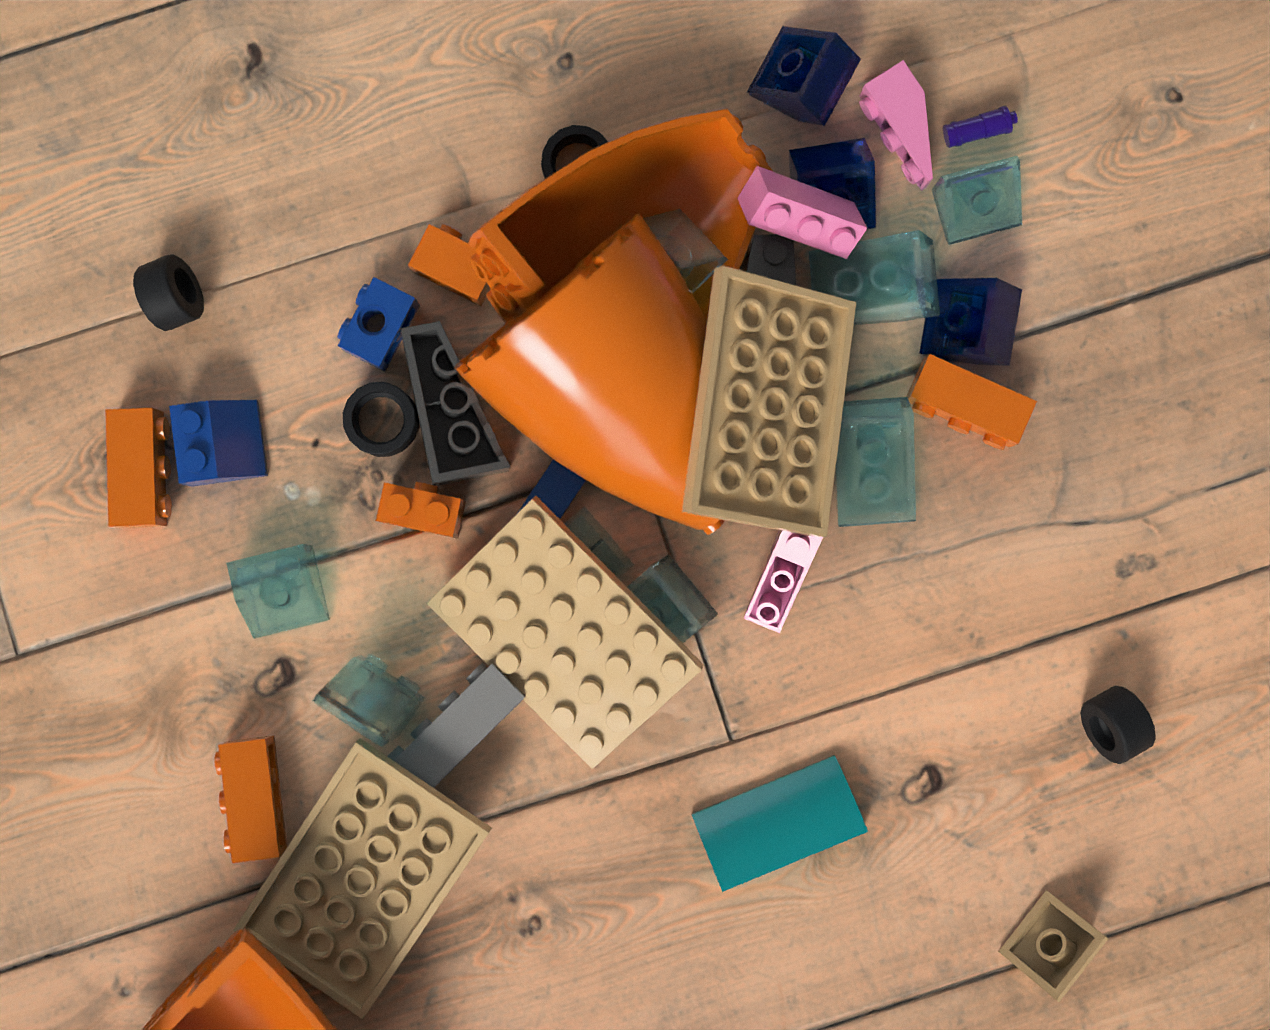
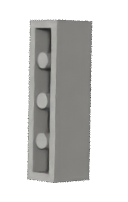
(460, 726)

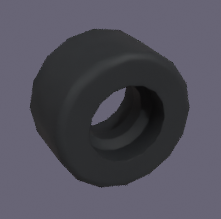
(168, 292)
(1118, 724)

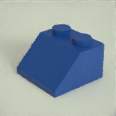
(218, 441)

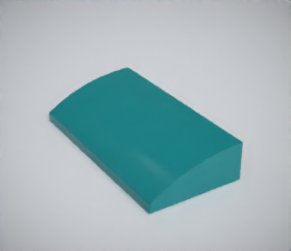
(779, 823)

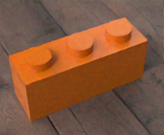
(970, 402)
(137, 468)
(251, 799)

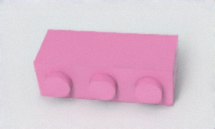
(801, 212)

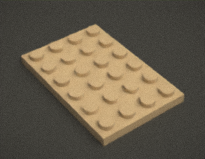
(769, 404)
(565, 632)
(362, 877)

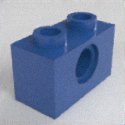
(379, 346)

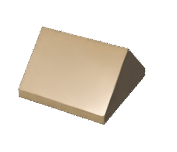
(1053, 945)

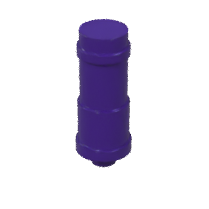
(982, 126)

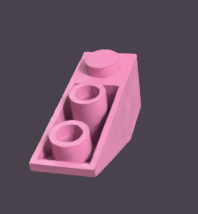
(900, 111)
(781, 579)

